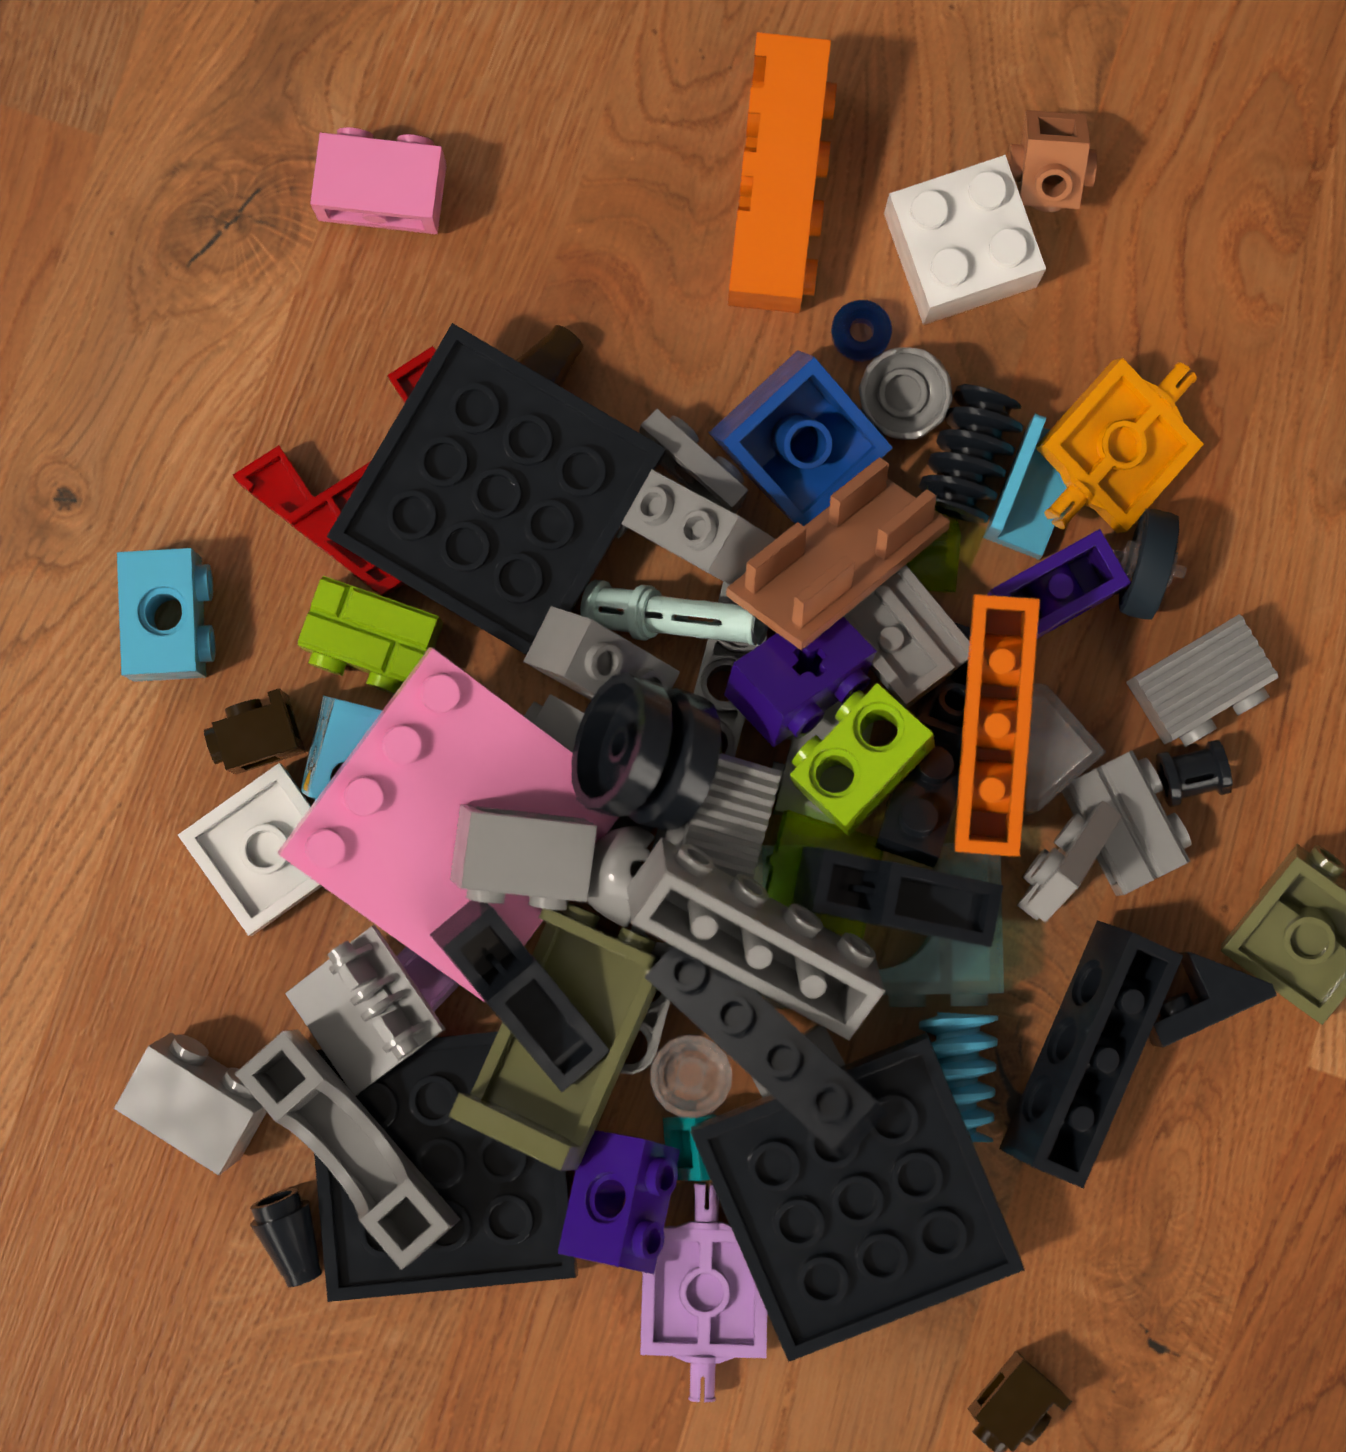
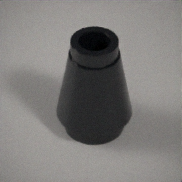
(288, 1235)

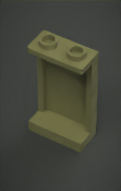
(610, 991)

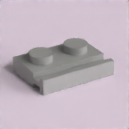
(911, 637)

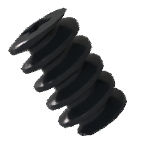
(970, 452)

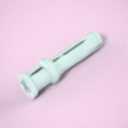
(651, 613)

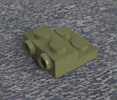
(1298, 932)

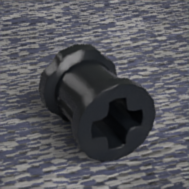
(1194, 773)

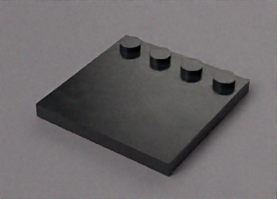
(495, 490)
(505, 1199)
(866, 1235)

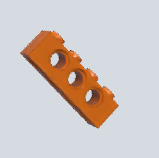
(996, 725)

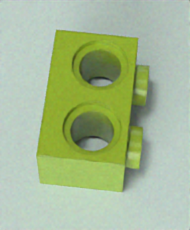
(874, 768)

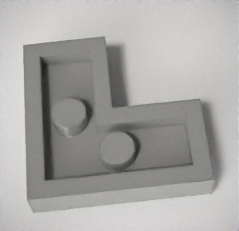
(1060, 872)

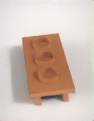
(839, 557)

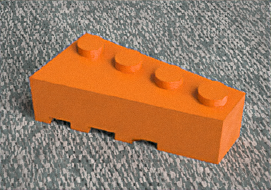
(780, 173)

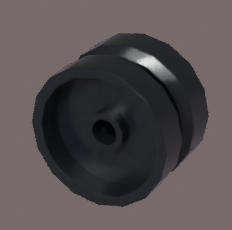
(646, 752)

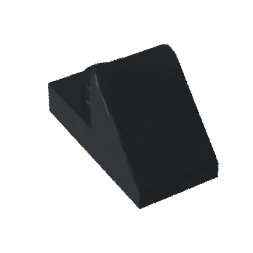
(1219, 993)

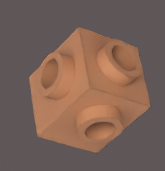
(1053, 160)

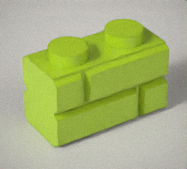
(366, 633)

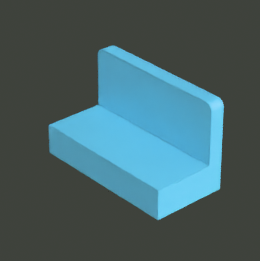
(1027, 492)

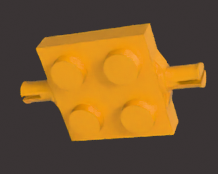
(1119, 445)

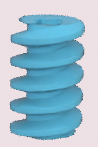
(958, 1053)

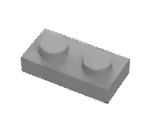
(691, 465)

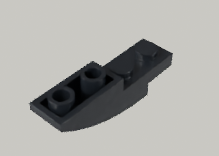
(925, 799)

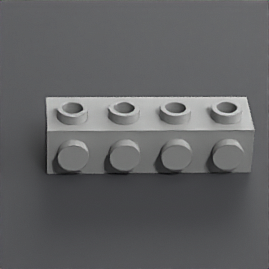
(755, 938)

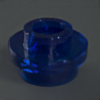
(861, 312)

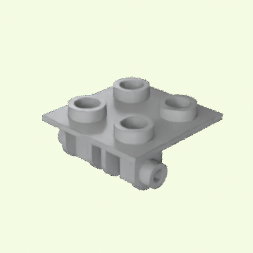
(364, 1010)

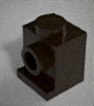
(255, 734)
(1015, 1406)

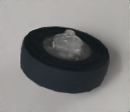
(1150, 563)

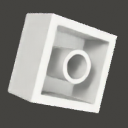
(964, 239)

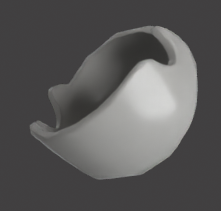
(905, 392)
(613, 868)

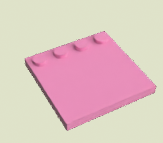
(392, 809)

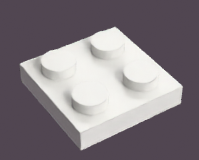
(240, 847)

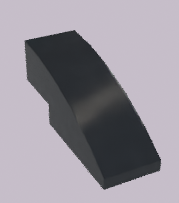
(897, 896)
(520, 993)

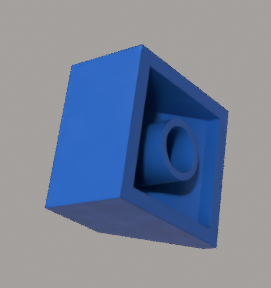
(800, 438)

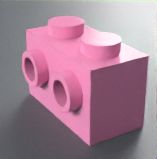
(378, 181)

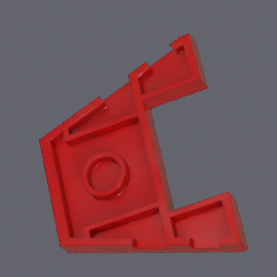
(282, 490)

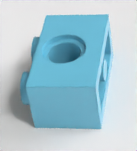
(144, 584)

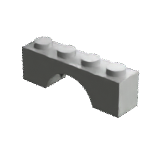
(376, 1174)

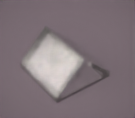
(1056, 749)

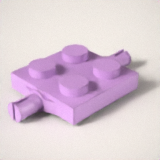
(702, 1298)

